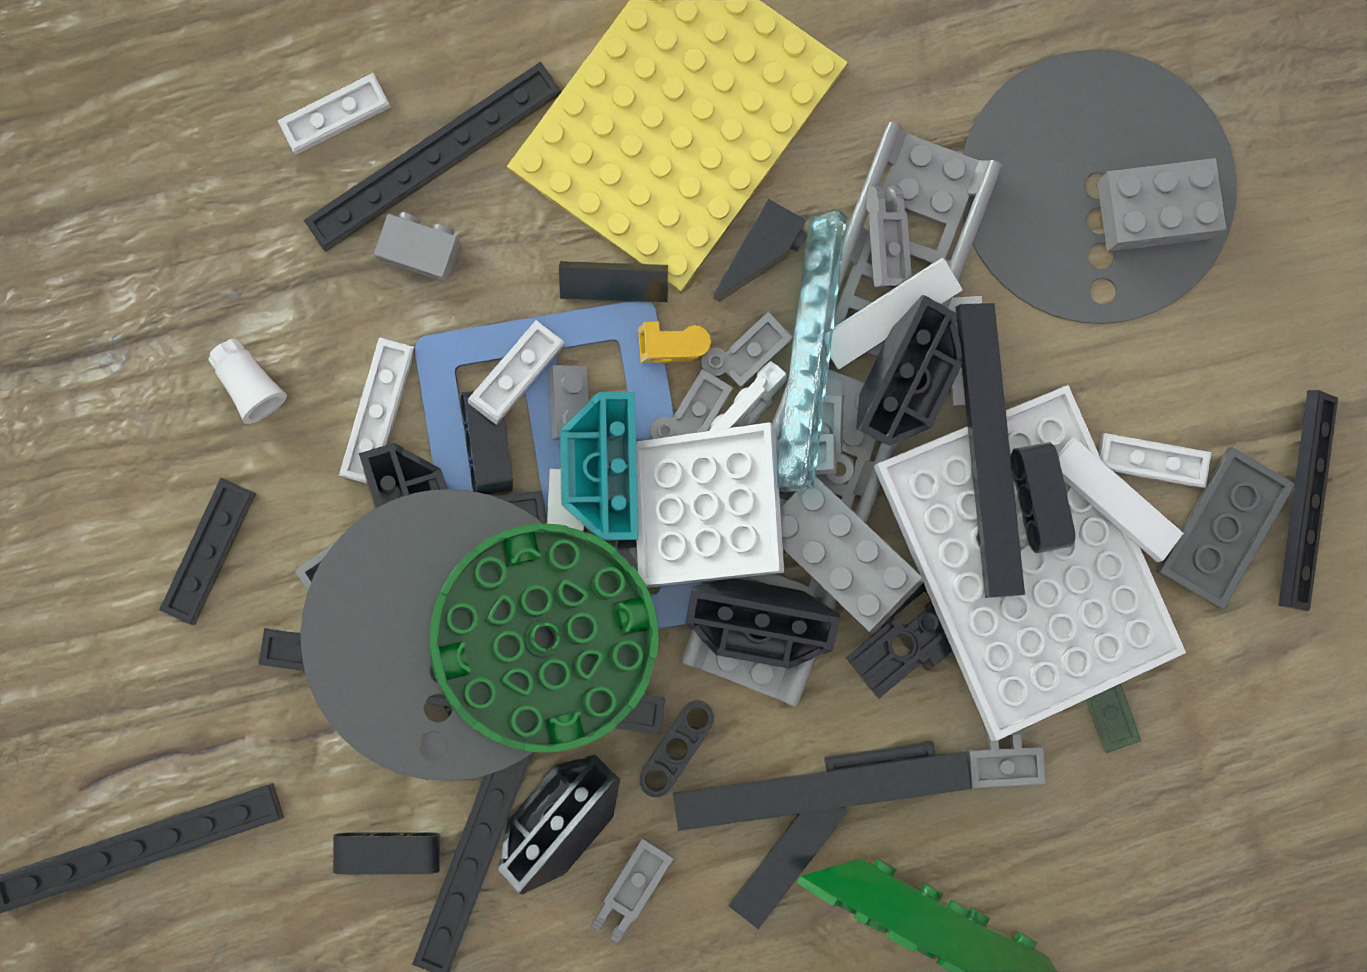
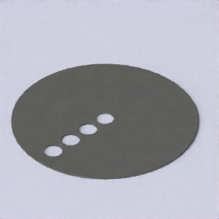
(1054, 131)
(371, 628)

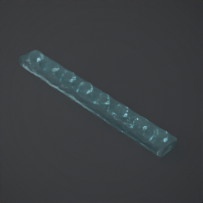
(811, 352)

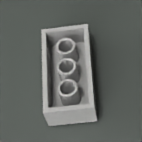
(846, 556)

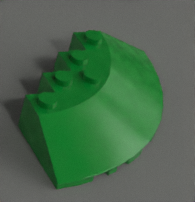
(924, 921)

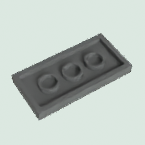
(1226, 528)

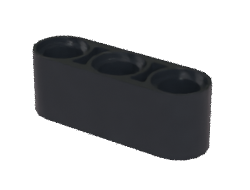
(486, 451)
(1043, 497)
(670, 765)
(386, 853)

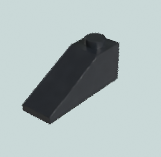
(765, 246)

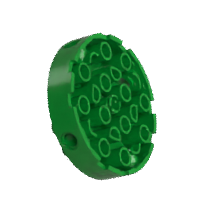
(488, 626)

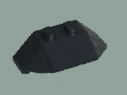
(911, 374)
(397, 472)
(761, 622)
(558, 822)

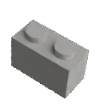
(417, 247)

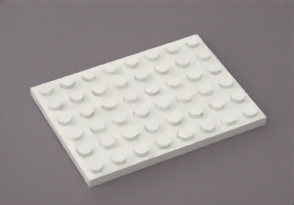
(1086, 608)

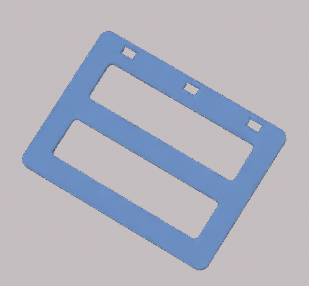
(443, 353)

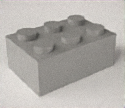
(1161, 204)

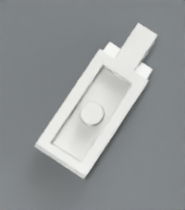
(752, 401)

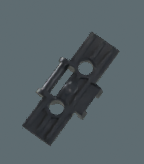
(923, 637)

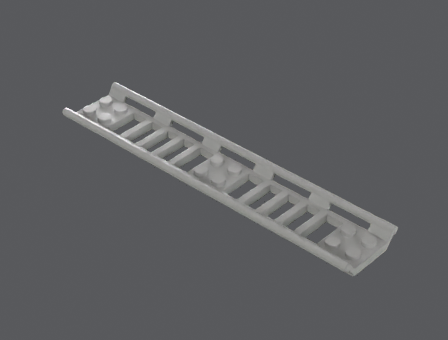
(936, 189)

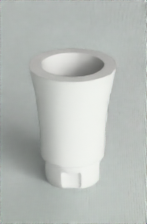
(246, 381)

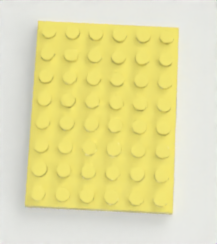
(676, 124)

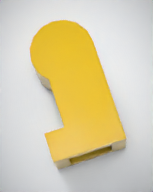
(671, 346)

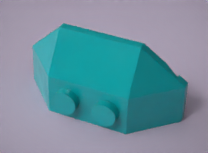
(601, 466)

